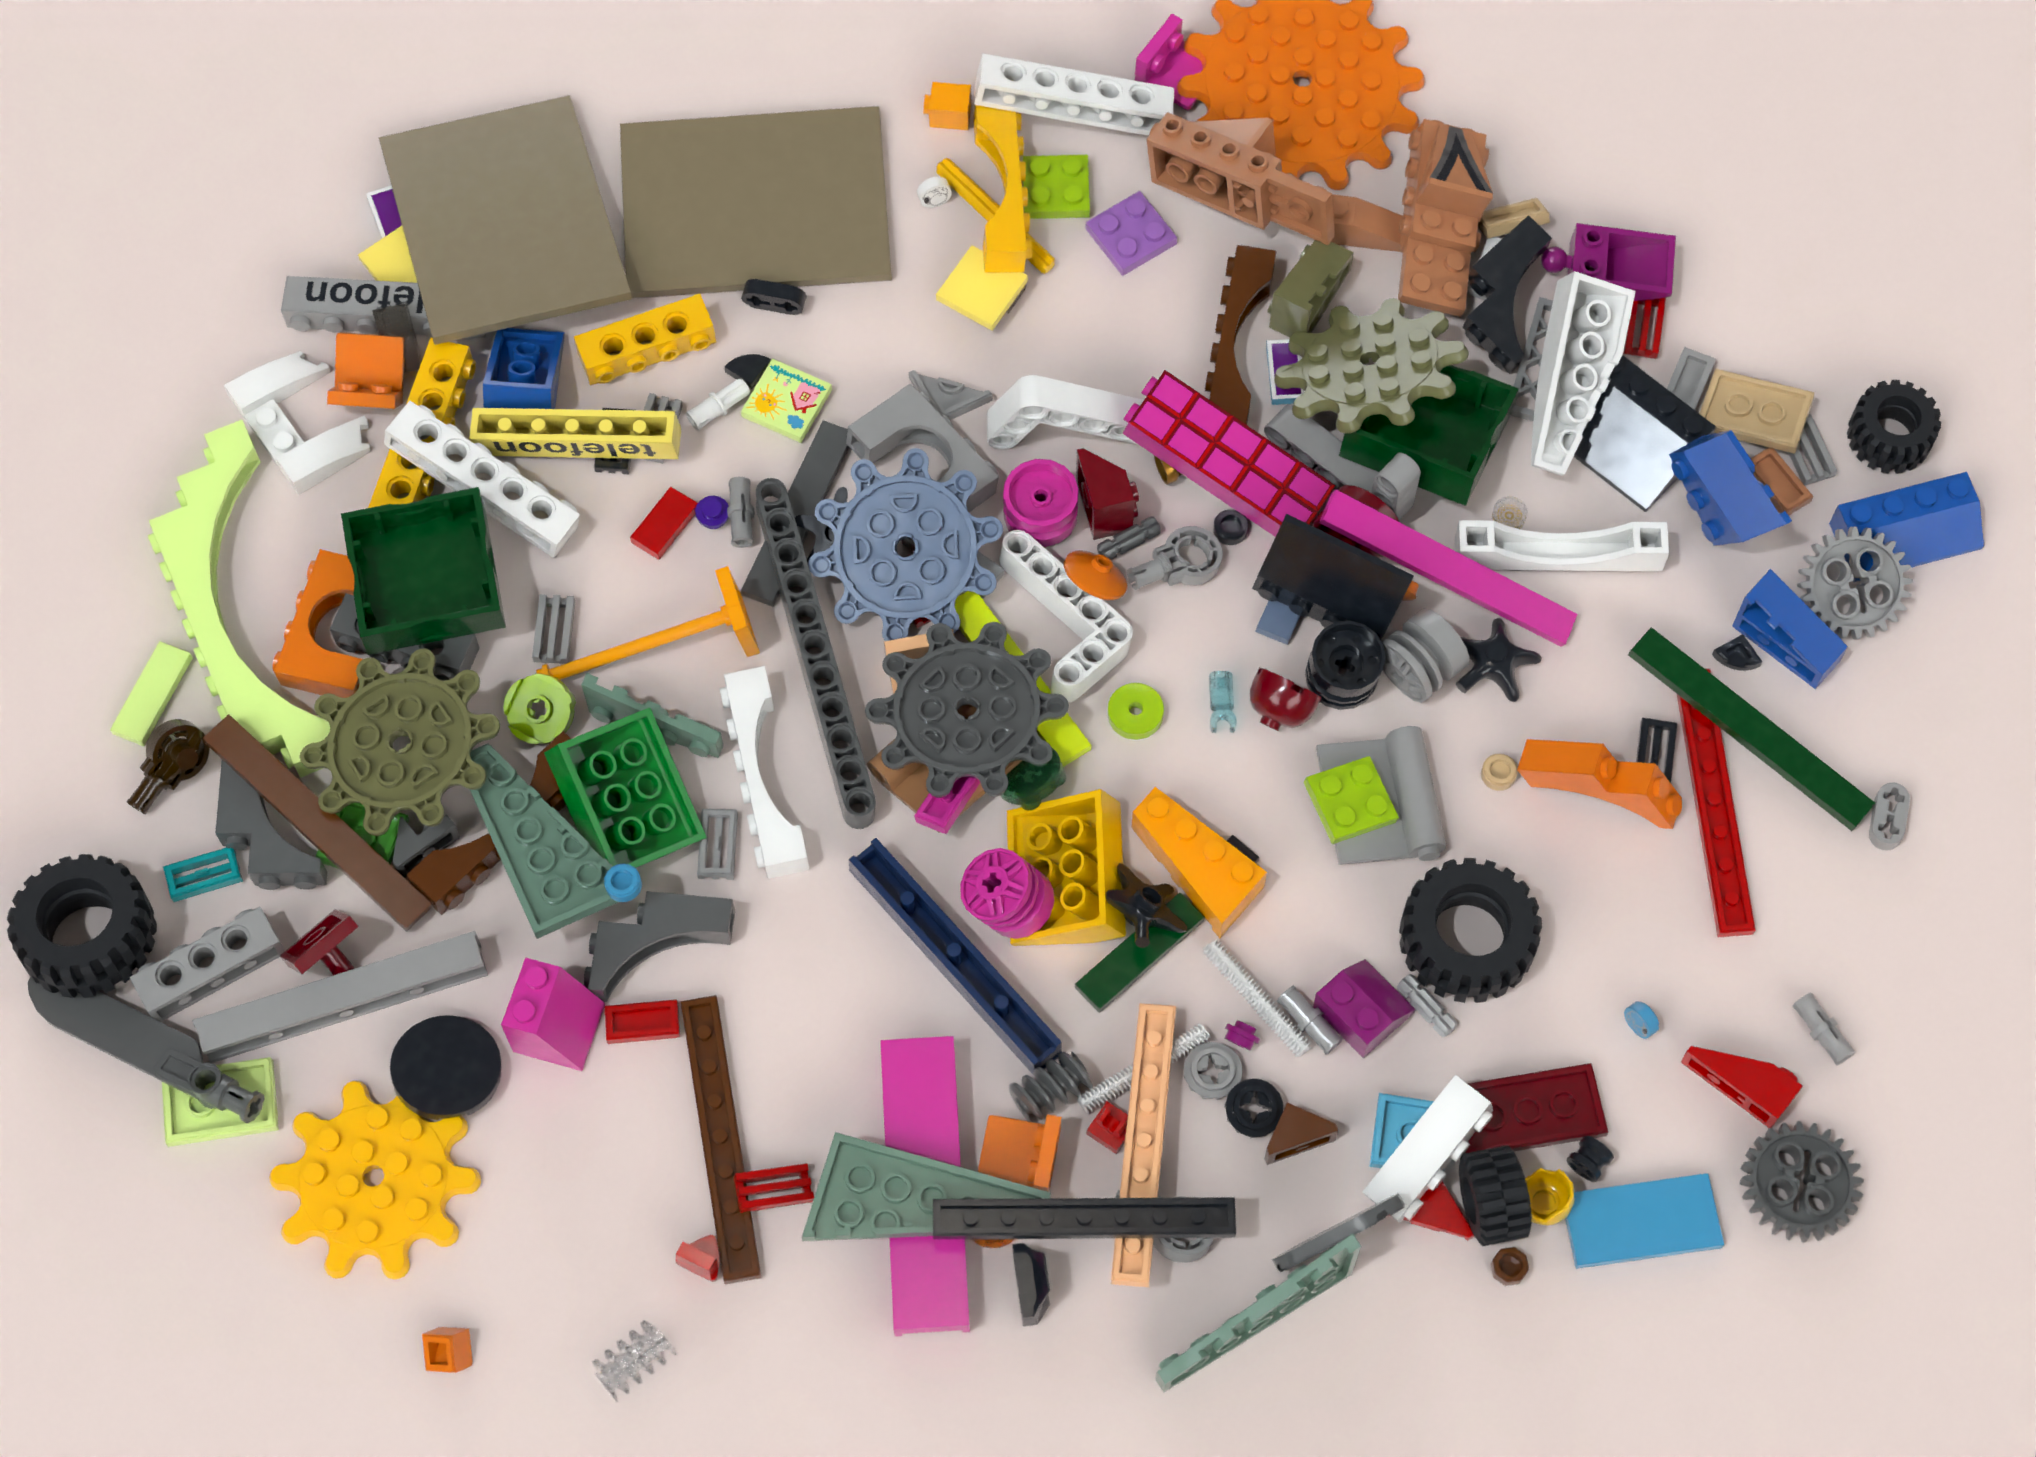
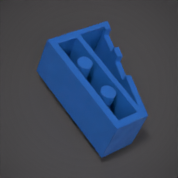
(1789, 630)

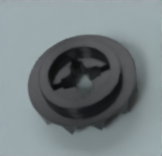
(1266, 1097)

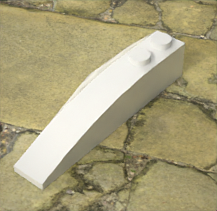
(1577, 359)

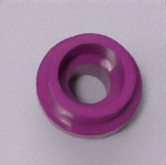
(1241, 1035)

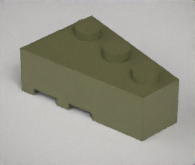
(1309, 288)

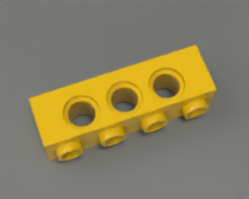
(654, 325)

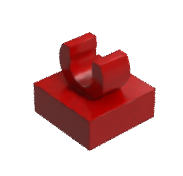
(1109, 1127)

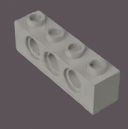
(198, 983)

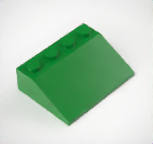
(625, 791)

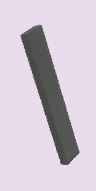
(807, 489)

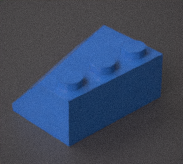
(1725, 490)

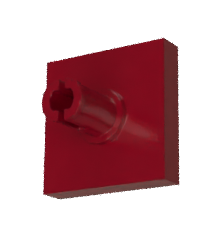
(321, 944)

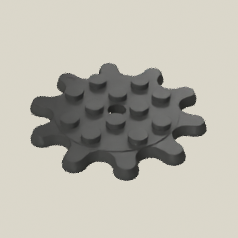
(958, 675)

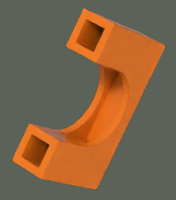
(302, 661)

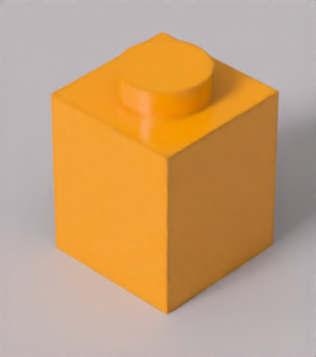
(948, 105)

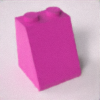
(551, 1015)

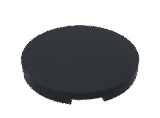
(445, 1067)

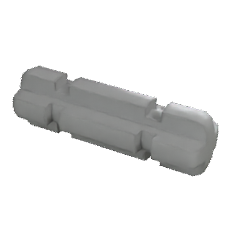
(1427, 1005)

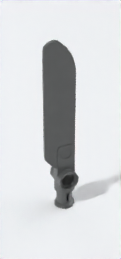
(145, 1046)

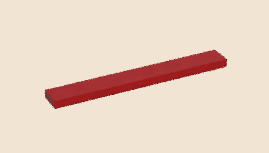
(1717, 823)

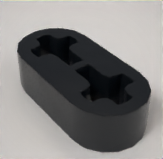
(774, 296)

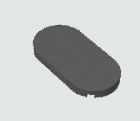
(1338, 1233)

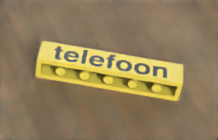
(577, 433)

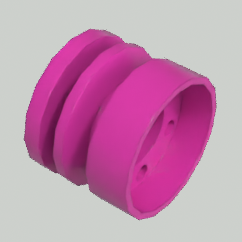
(1007, 893)

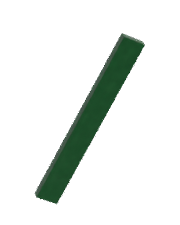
(1751, 729)

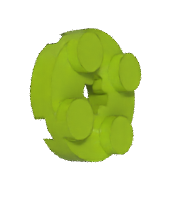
(519, 710)

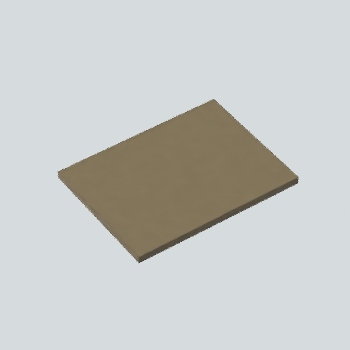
(754, 200)
(503, 219)

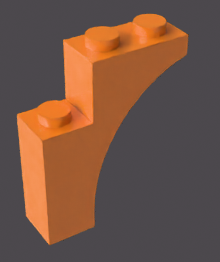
(1596, 773)

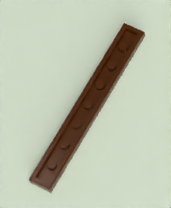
(322, 829)
(720, 1138)

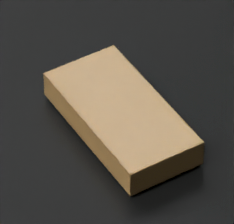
(1506, 218)

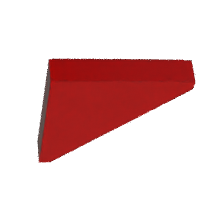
(1441, 1214)

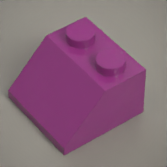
(1362, 1006)

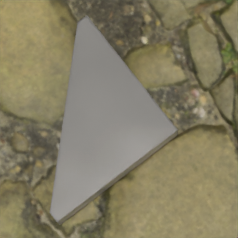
(949, 396)

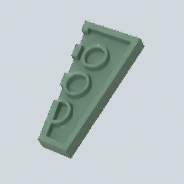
(616, 704)

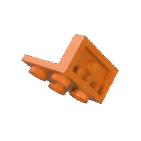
(368, 371)
(1021, 1150)

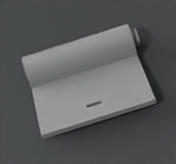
(1408, 781)

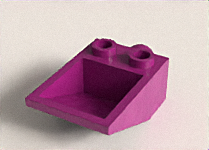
(1620, 257)

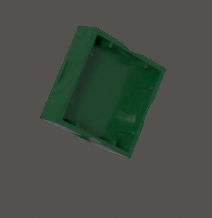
(1446, 439)
(423, 571)

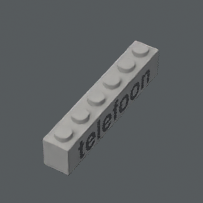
(349, 304)

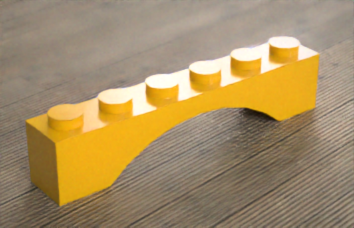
(1004, 234)

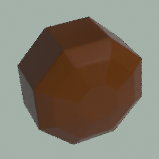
(1509, 1266)

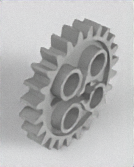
(1885, 573)

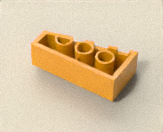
(1200, 861)

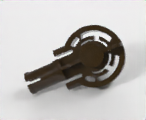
(169, 760)

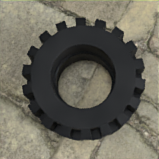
(1900, 404)
(1495, 1195)

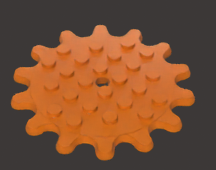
(1349, 71)

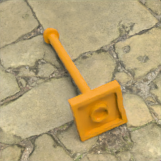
(732, 613)

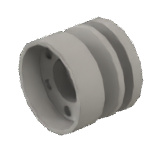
(1424, 655)

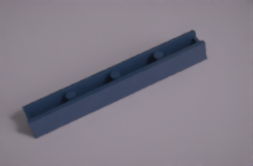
(955, 956)

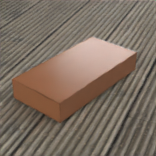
(1788, 490)

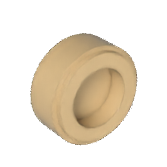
(1499, 772)

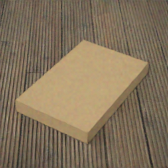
(1757, 410)

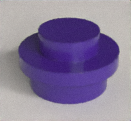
(712, 512)

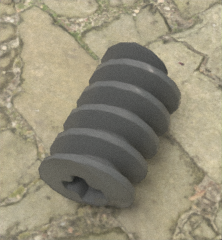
(1050, 1085)

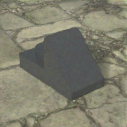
(413, 848)

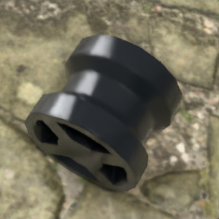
(1590, 1158)

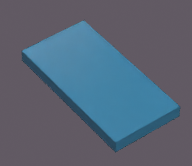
(1643, 1221)

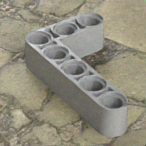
(1320, 451)

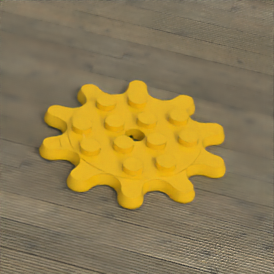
(381, 1217)

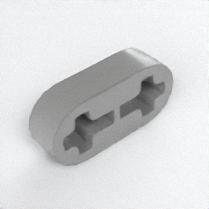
(1897, 817)

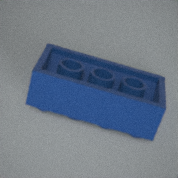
(1924, 520)

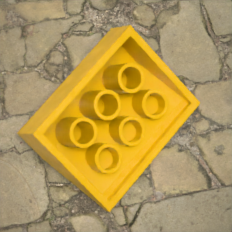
(1078, 848)

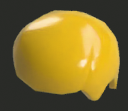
(1550, 1196)

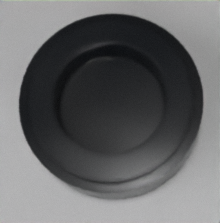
(1230, 527)

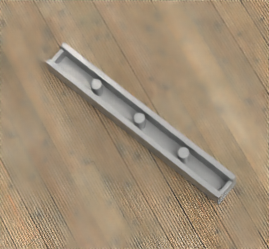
(340, 997)

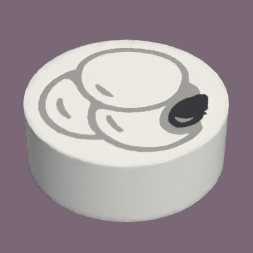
(934, 192)

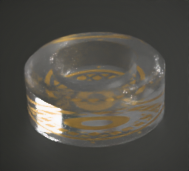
(1510, 512)

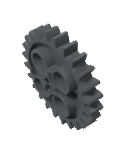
(1834, 1191)

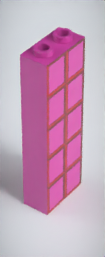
(1224, 455)

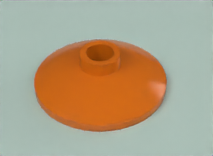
(1095, 575)

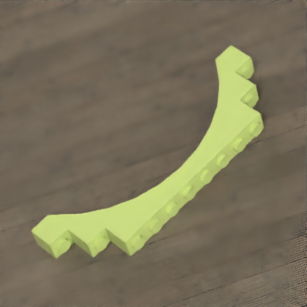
(191, 550)

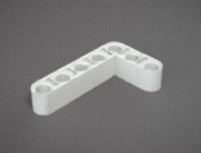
(1058, 404)
(1071, 611)

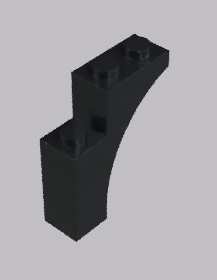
(1497, 278)

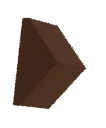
(1298, 1133)

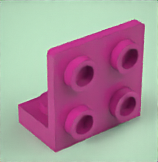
(1166, 61)

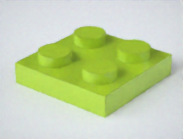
(1057, 186)
(1350, 800)

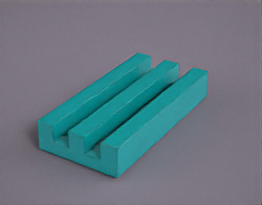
(206, 885)

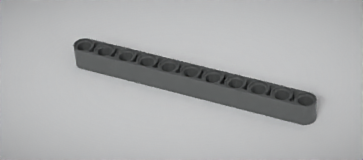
(819, 665)

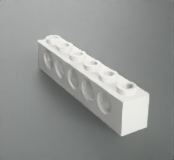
(1071, 95)
(432, 457)

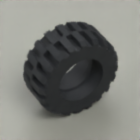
(1478, 887)
(59, 893)

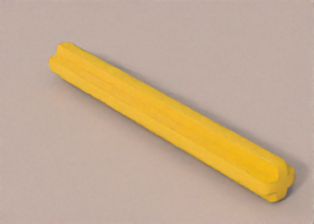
(987, 207)

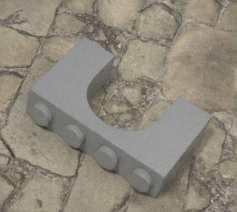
(912, 419)

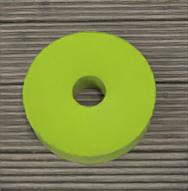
(1135, 696)

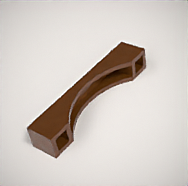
(1249, 285)
(451, 872)

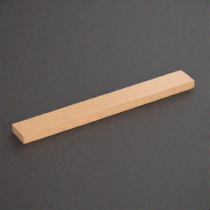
(1145, 1134)

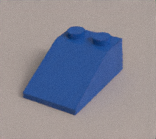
(523, 369)

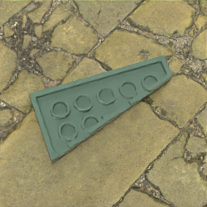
(543, 854)
(891, 1192)
(1272, 1305)

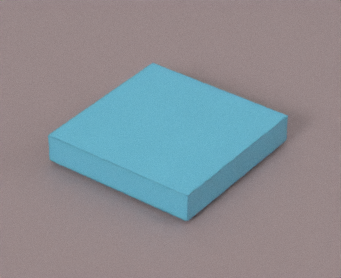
(1393, 1123)

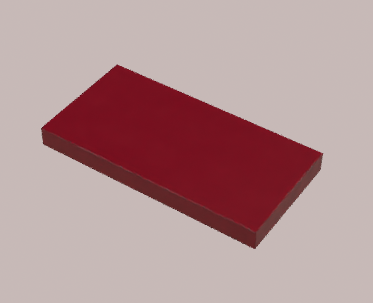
(1541, 1109)

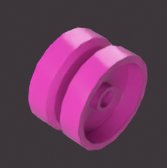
(1041, 501)

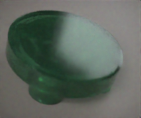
(1031, 783)

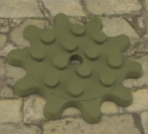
(1404, 370)
(370, 721)

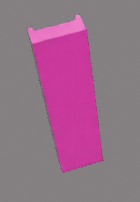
(923, 1121)

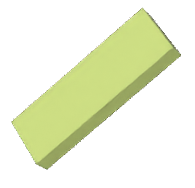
(151, 693)

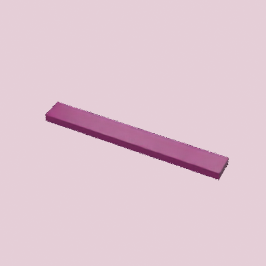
(1448, 568)

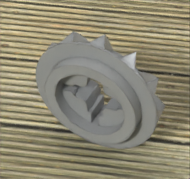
(1222, 1058)

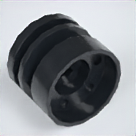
(1348, 647)

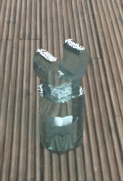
(1222, 699)

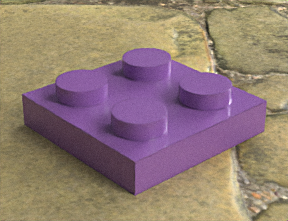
(1131, 233)

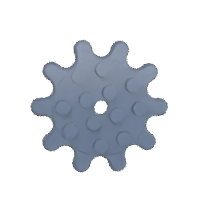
(896, 509)

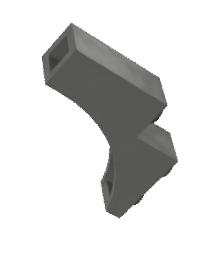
(245, 823)
(665, 923)

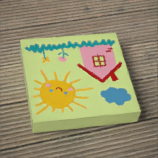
(786, 400)

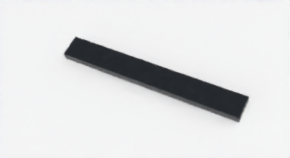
(1084, 1218)

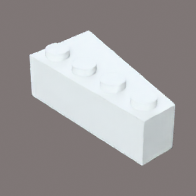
(1430, 1147)

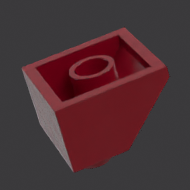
(1105, 495)

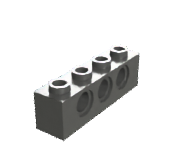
(455, 657)

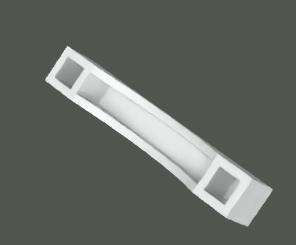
(1619, 548)

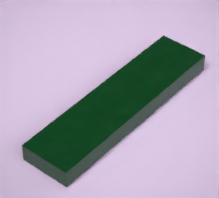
(1130, 962)

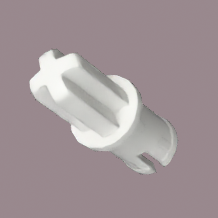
(717, 404)

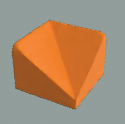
(447, 1349)

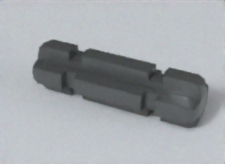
(1129, 538)

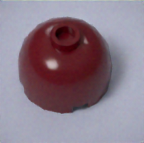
(1281, 700)

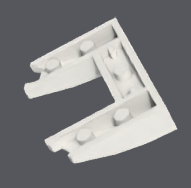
(301, 462)

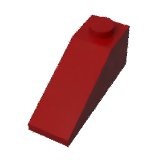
(1750, 1083)

